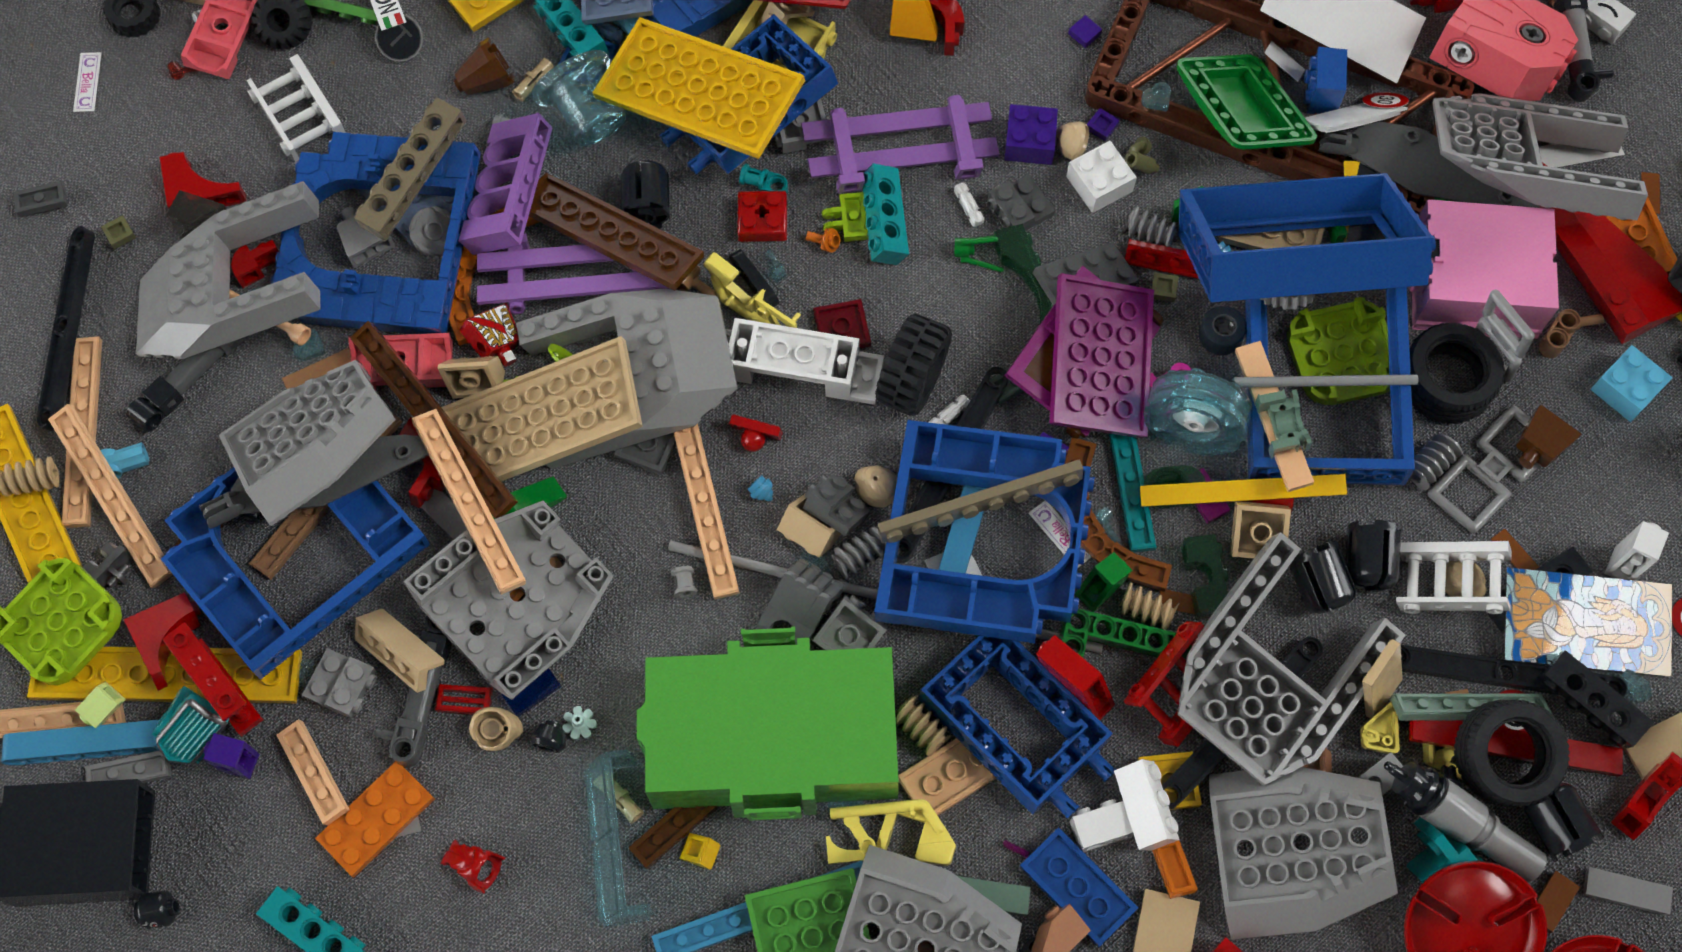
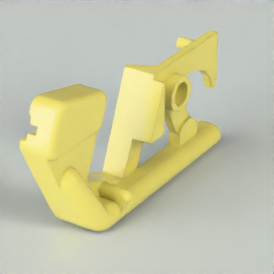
(735, 298)
(1382, 736)
(934, 846)

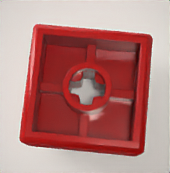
(752, 205)

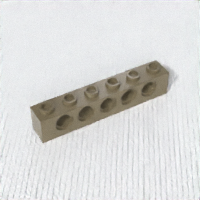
(411, 181)

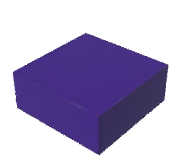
(1085, 31)
(1102, 124)

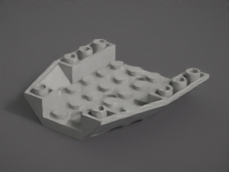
(306, 456)
(522, 635)
(1290, 888)
(921, 904)

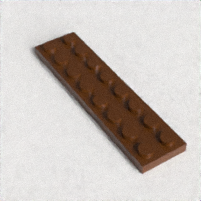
(613, 232)

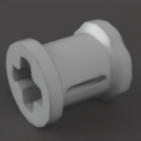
(683, 582)

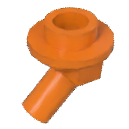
(826, 240)

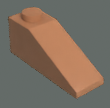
(1060, 930)

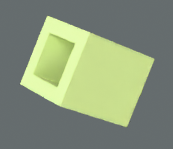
(99, 705)

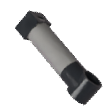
(1581, 66)

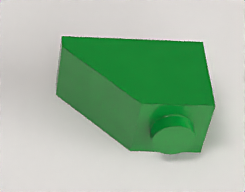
(1103, 581)

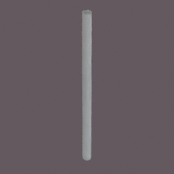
(1306, 381)

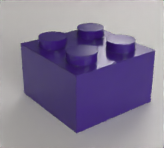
(1031, 134)

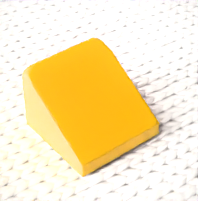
(700, 851)

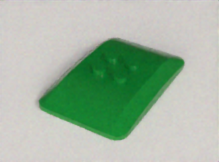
(1245, 102)

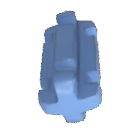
(609, 32)

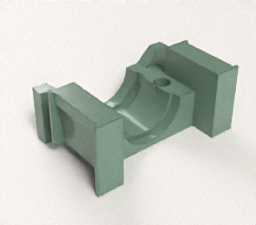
(1284, 422)

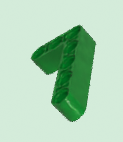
(1114, 636)

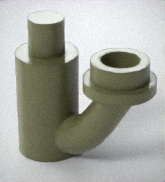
(1137, 160)

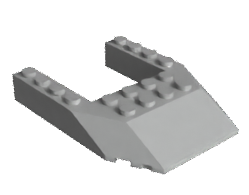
(1499, 147)
(187, 290)
(673, 348)
(1250, 699)

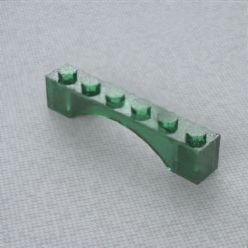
(1017, 254)

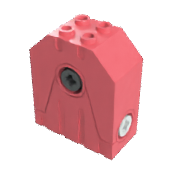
(1507, 46)

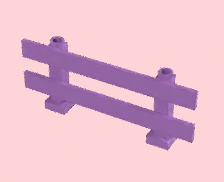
(852, 165)
(518, 291)

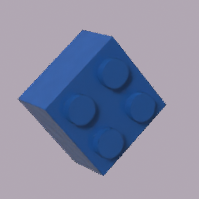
(1326, 80)

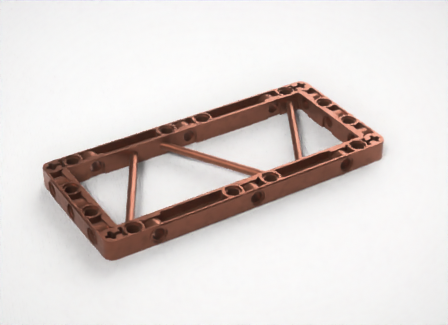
(1195, 127)

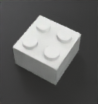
(1101, 176)

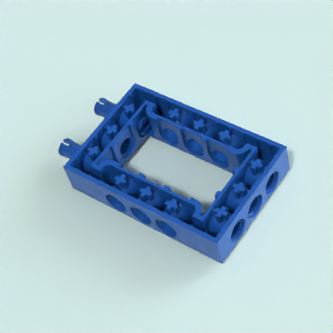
(768, 43)
(1047, 694)

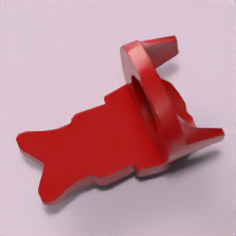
(468, 863)

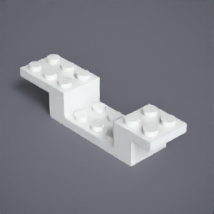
(804, 357)

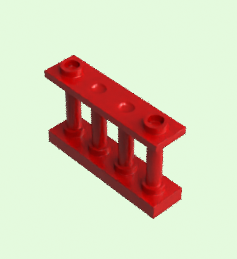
(212, 679)
(1174, 728)

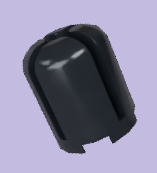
(646, 192)
(1373, 555)
(1323, 578)
(1563, 822)

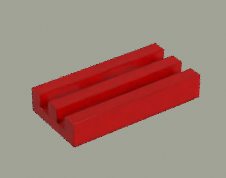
(463, 700)

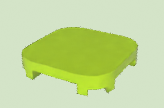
(1341, 343)
(59, 621)

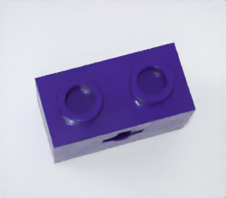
(231, 756)

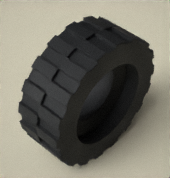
(135, 26)

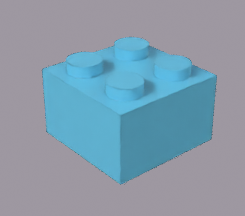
(1631, 383)

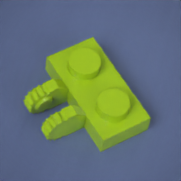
(852, 214)

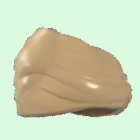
(1072, 139)
(876, 485)
(1453, 583)
(488, 728)

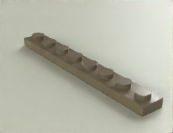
(972, 504)

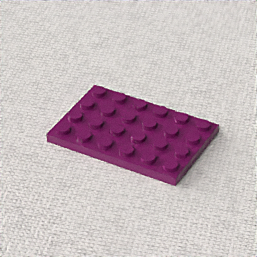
(1101, 356)

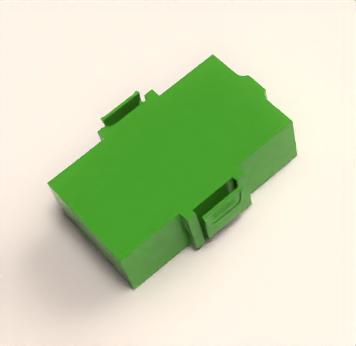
(769, 727)

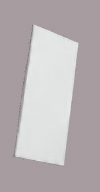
(1351, 117)

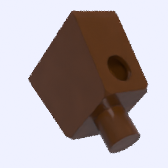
(1545, 438)

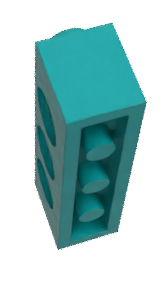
(566, 20)
(885, 214)
(276, 912)

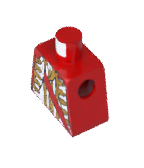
(492, 334)

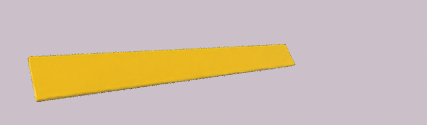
(1238, 490)

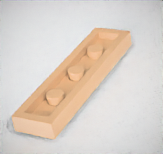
(312, 772)

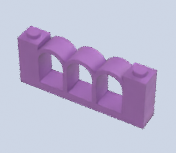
(489, 232)

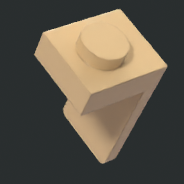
(785, 11)

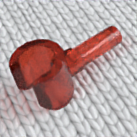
(178, 72)

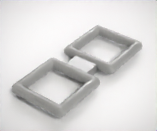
(1503, 335)
(1490, 471)

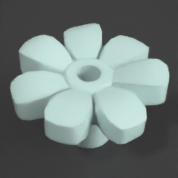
(579, 723)

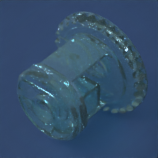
(571, 89)

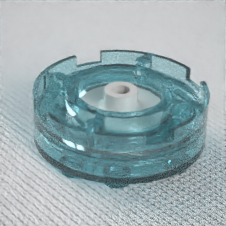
(1198, 412)

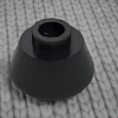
(549, 737)

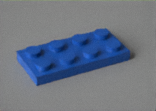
(1076, 880)

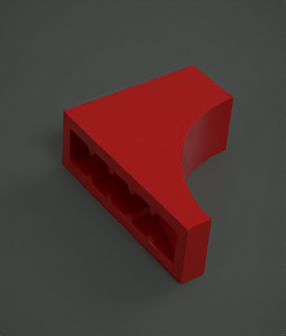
(178, 175)
(155, 623)
(1076, 675)

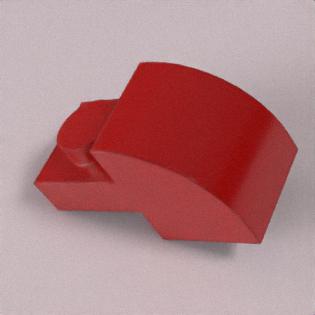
(248, 263)

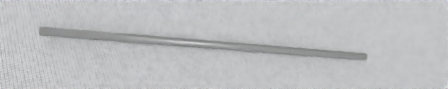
(848, 587)

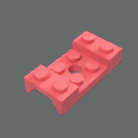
(215, 49)
(421, 355)

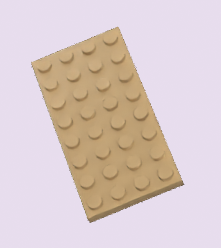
(551, 410)

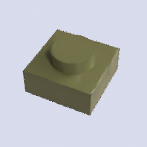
(118, 232)
(1164, 286)

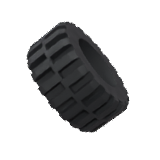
(913, 364)

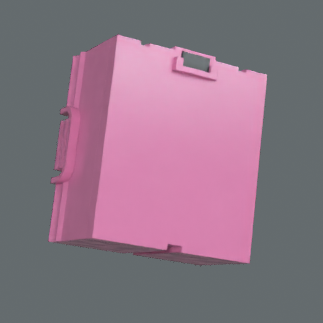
(1487, 251)

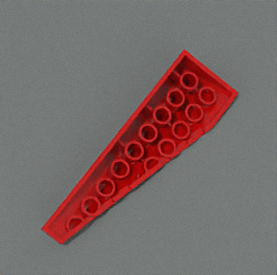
(1616, 273)

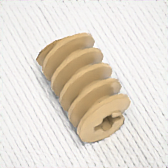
(29, 478)
(1148, 607)
(921, 726)

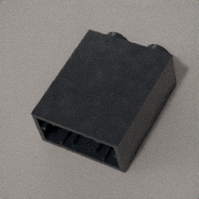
(75, 842)

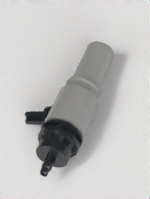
(1463, 817)

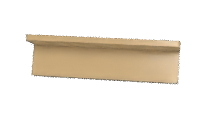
(396, 648)

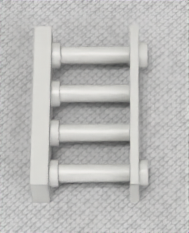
(309, 89)
(1467, 553)

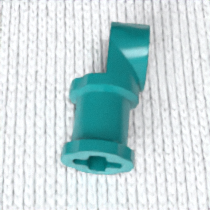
(761, 179)

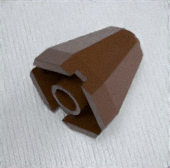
(483, 70)

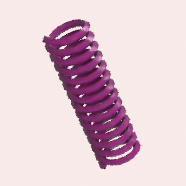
(1017, 849)

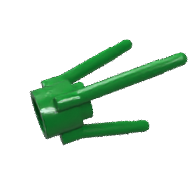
(966, 246)

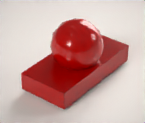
(754, 432)

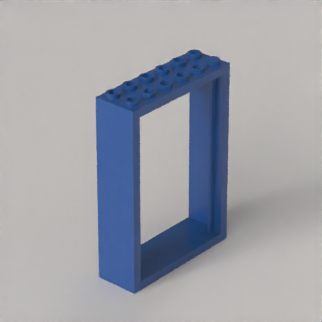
(1310, 269)
(1357, 470)

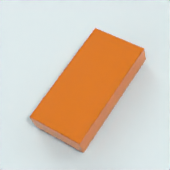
(1175, 870)

